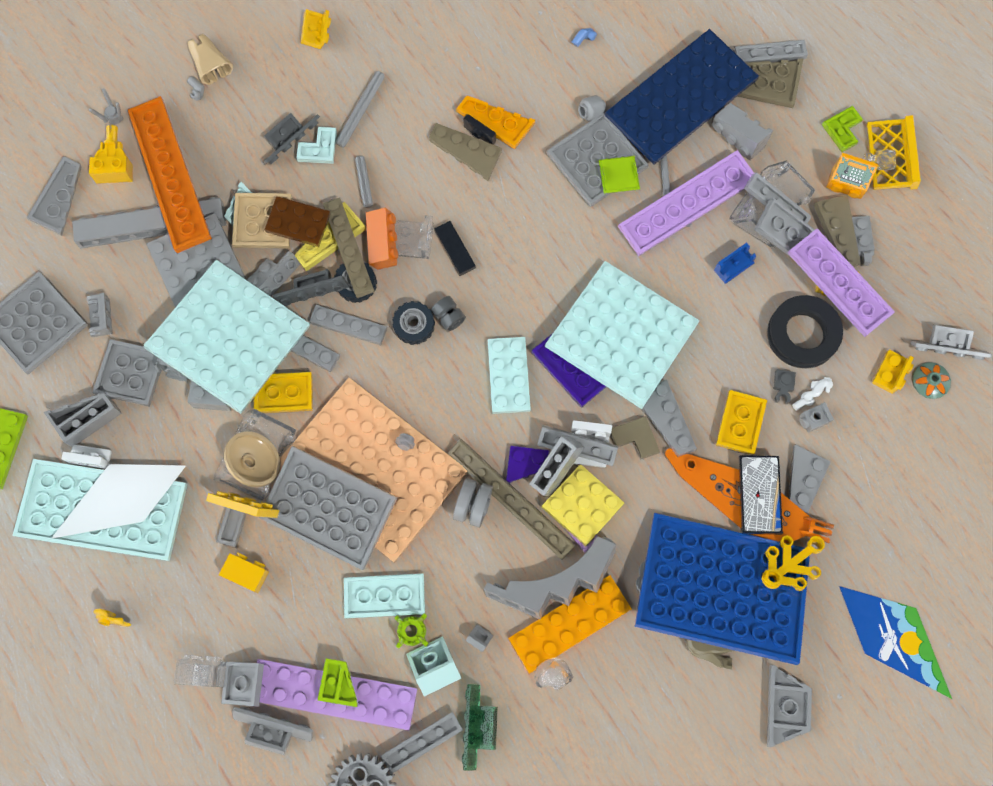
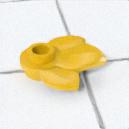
(107, 617)

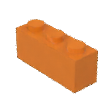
(381, 238)

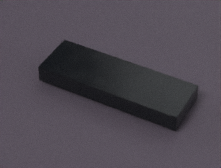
(455, 248)

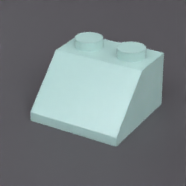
(433, 666)

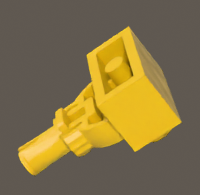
(110, 161)

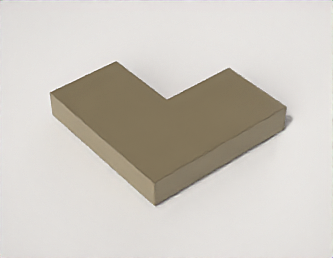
(639, 433)

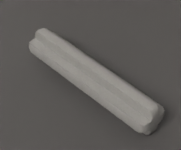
(363, 181)

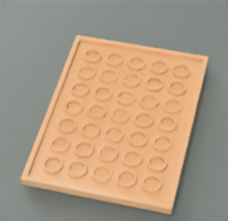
(360, 438)

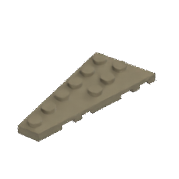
(776, 82)

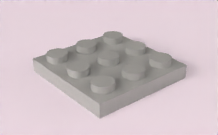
(127, 373)

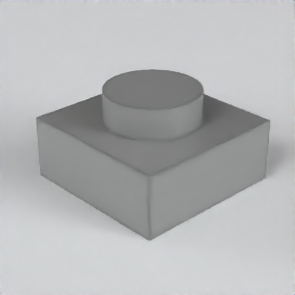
(479, 638)

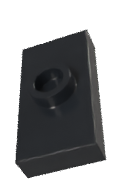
(479, 130)

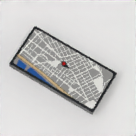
(760, 495)

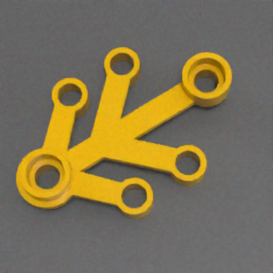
(791, 565)

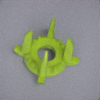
(421, 631)

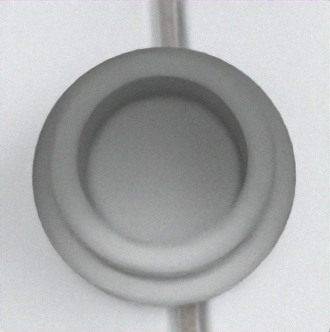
(405, 441)

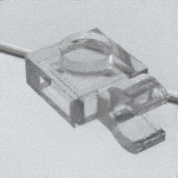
(884, 158)

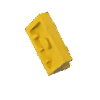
(892, 371)

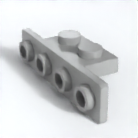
(272, 275)
(951, 340)
(270, 732)

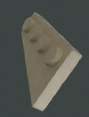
(471, 151)
(838, 226)

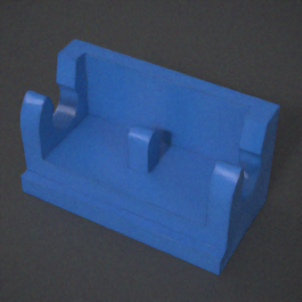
(735, 263)

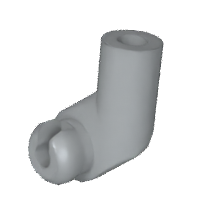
(198, 88)

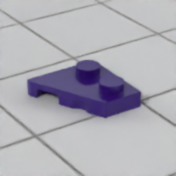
(524, 462)

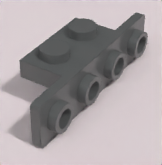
(285, 133)
(311, 286)

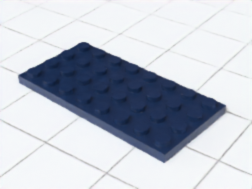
(681, 96)

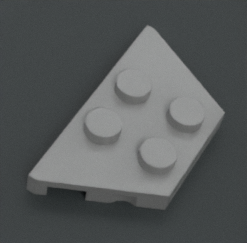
(787, 707)

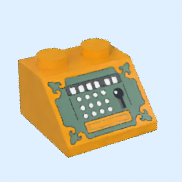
(851, 175)

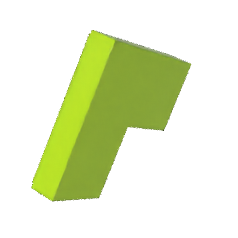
(839, 128)

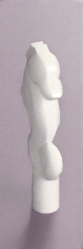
(817, 389)

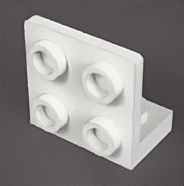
(594, 431)

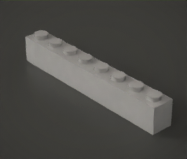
(132, 225)

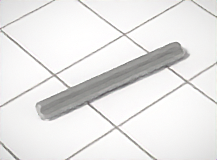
(360, 109)

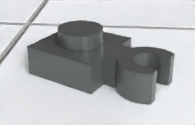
(784, 382)

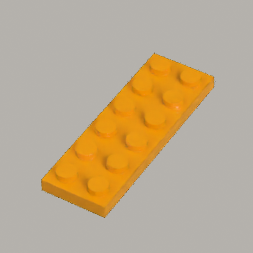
(569, 624)

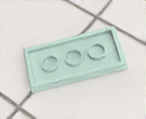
(384, 596)

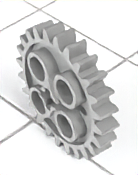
(373, 772)

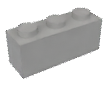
(556, 465)

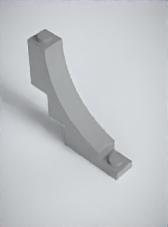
(533, 596)

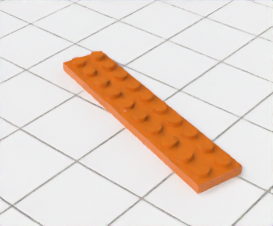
(169, 175)

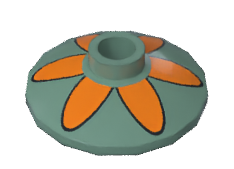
(926, 386)

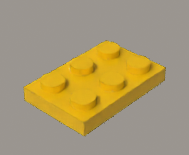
(286, 393)
(741, 422)
(244, 505)

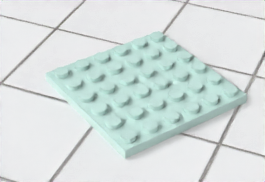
(622, 334)
(227, 336)

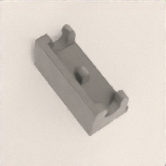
(99, 315)

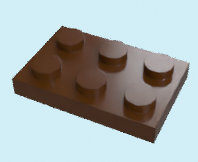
(297, 221)

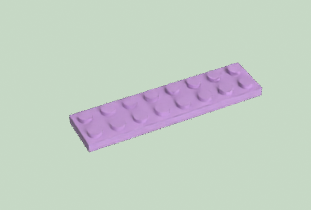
(686, 203)
(300, 686)

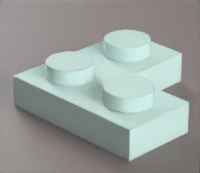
(321, 151)

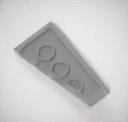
(56, 198)

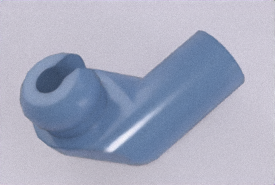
(584, 34)

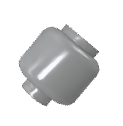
(591, 107)

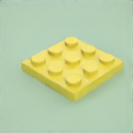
(582, 505)

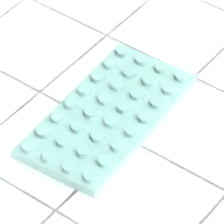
(57, 489)

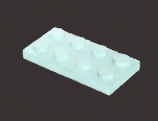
(508, 375)

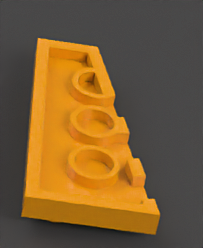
(508, 126)

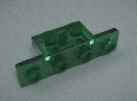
(479, 727)

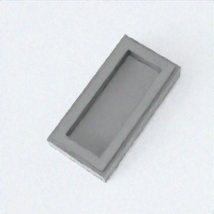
(231, 527)

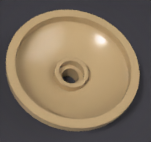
(257, 453)

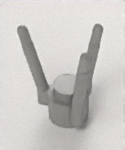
(111, 114)

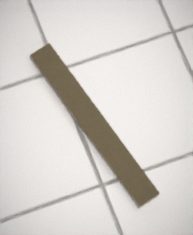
(512, 499)

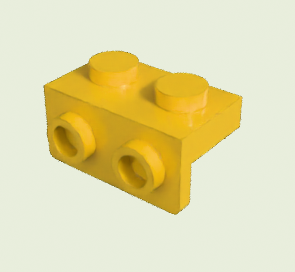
(315, 28)

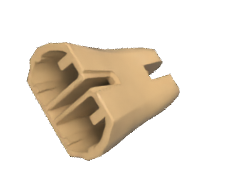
(207, 59)

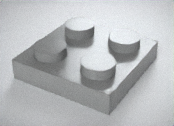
(242, 683)

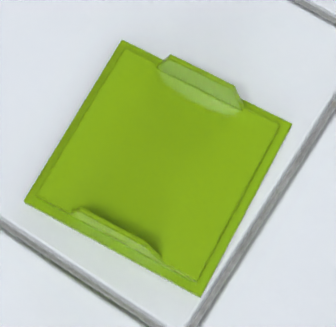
(619, 174)

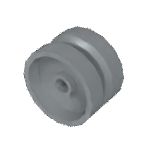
(474, 503)

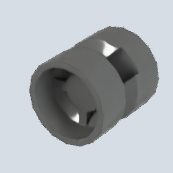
(448, 313)

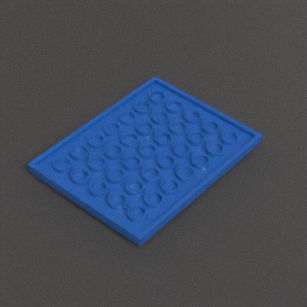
(711, 590)

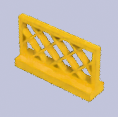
(909, 150)

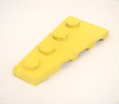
(311, 255)

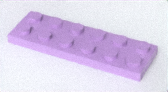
(841, 282)

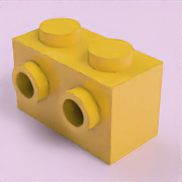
(243, 572)

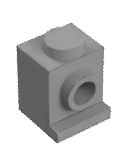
(822, 413)

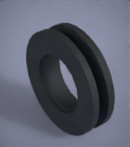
(816, 309)

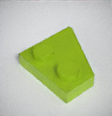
(337, 684)

